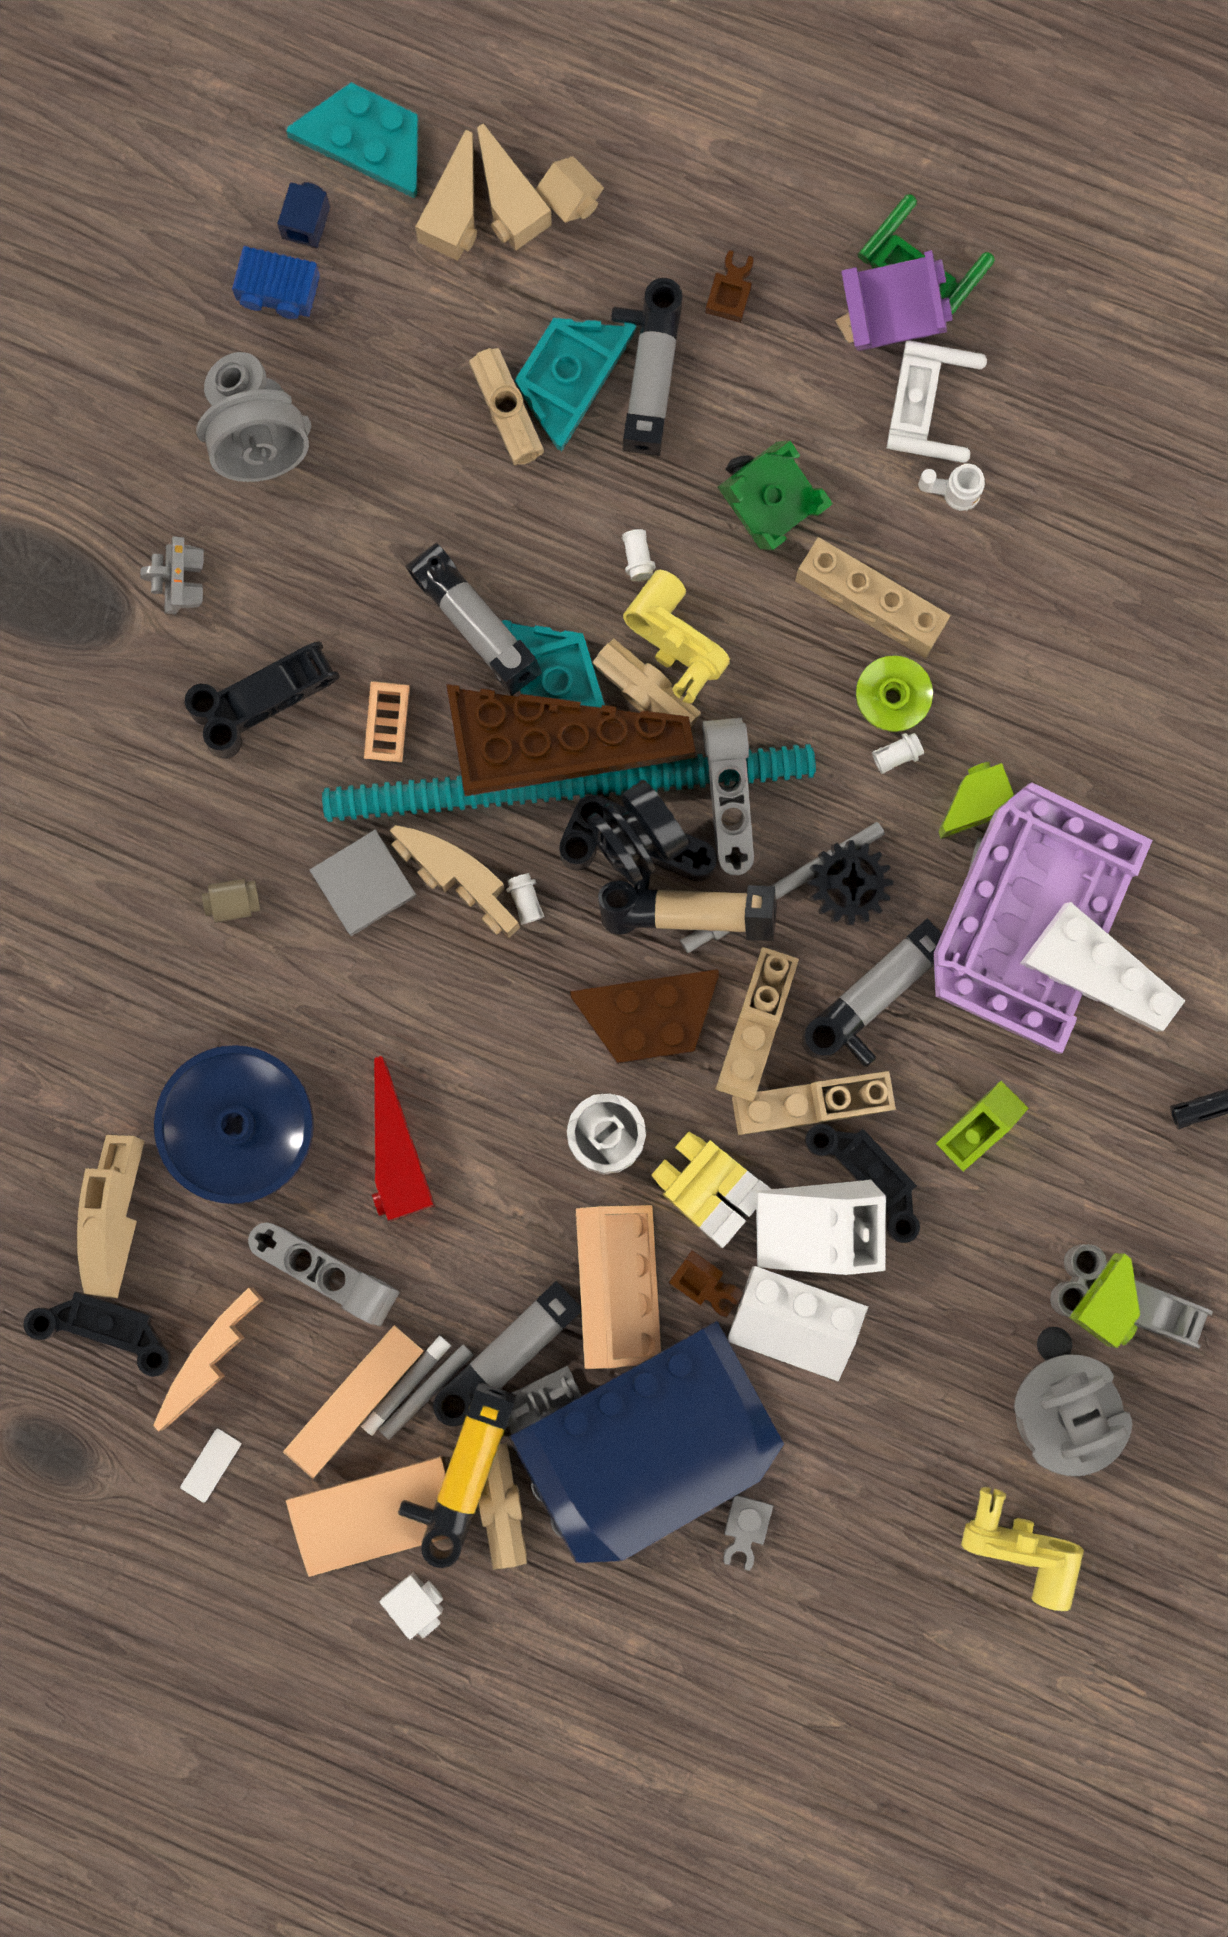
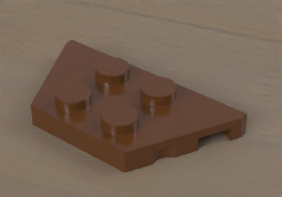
(649, 1015)

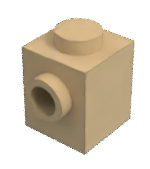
(569, 190)

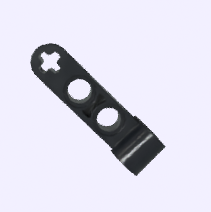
(259, 696)

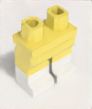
(699, 1183)

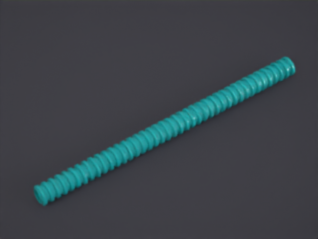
(451, 792)

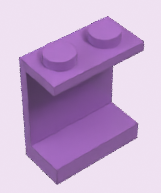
(896, 302)

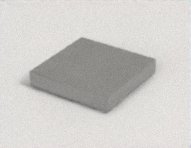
(363, 883)

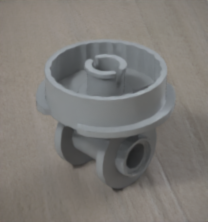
(251, 424)
(1092, 1413)

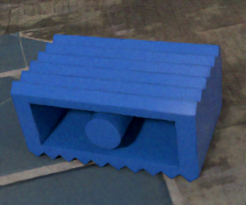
(275, 282)

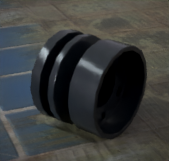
(638, 832)

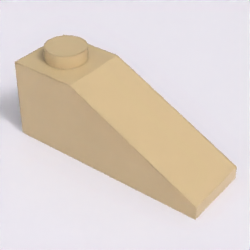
(515, 205)
(450, 213)

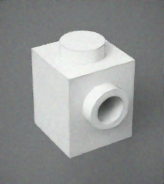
(414, 1606)

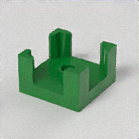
(773, 495)

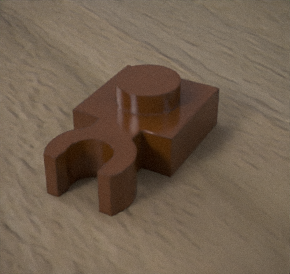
(730, 292)
(702, 1281)

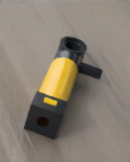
(464, 1476)

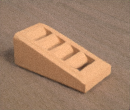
(401, 690)

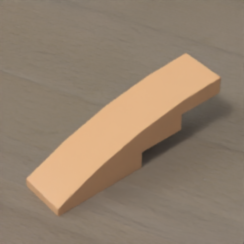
(199, 1371)
(353, 1401)

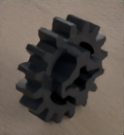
(850, 866)

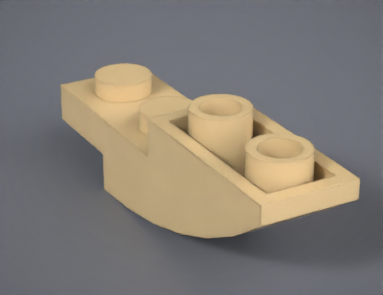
(445, 865)
(757, 1024)
(814, 1103)
(102, 1224)

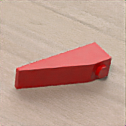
(397, 1165)

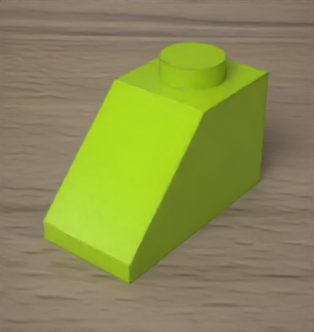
(977, 798)
(982, 1126)
(1110, 1304)

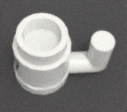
(962, 488)

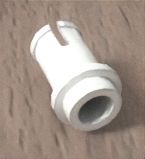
(638, 556)
(898, 753)
(525, 898)

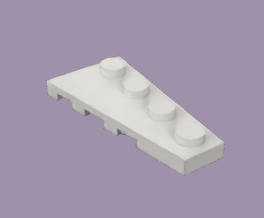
(1091, 961)

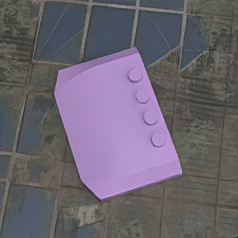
(1026, 868)

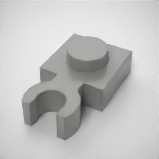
(748, 1524)

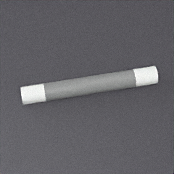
(405, 1385)

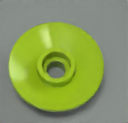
(896, 675)

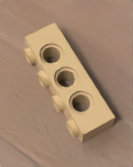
(872, 597)

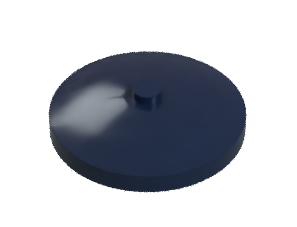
(233, 1124)

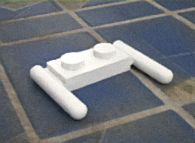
(916, 399)

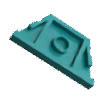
(364, 135)
(569, 372)
(563, 664)

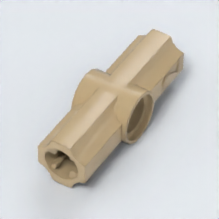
(498, 387)
(641, 683)
(502, 1513)

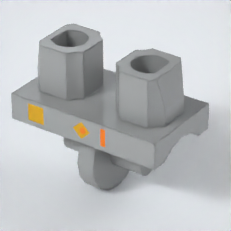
(178, 559)

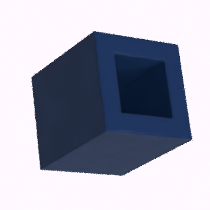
(304, 214)

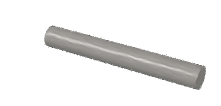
(426, 1391)

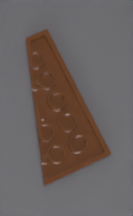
(542, 740)

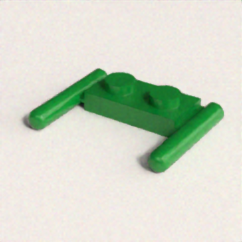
(887, 249)

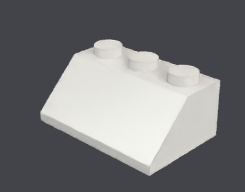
(796, 1323)

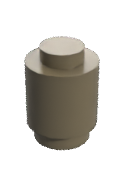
(231, 900)

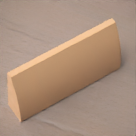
(618, 1285)
(362, 1518)

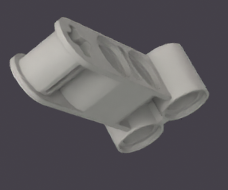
(727, 749)
(361, 1294)
(1159, 1310)

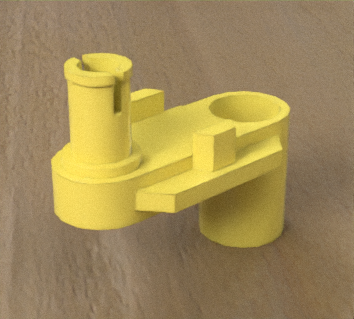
(652, 619)
(1056, 1558)

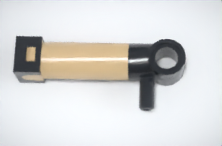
(638, 907)

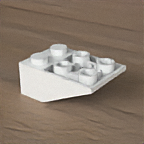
(822, 1228)

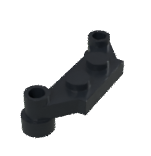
(868, 1161)
(103, 1323)

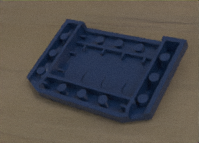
(650, 1449)

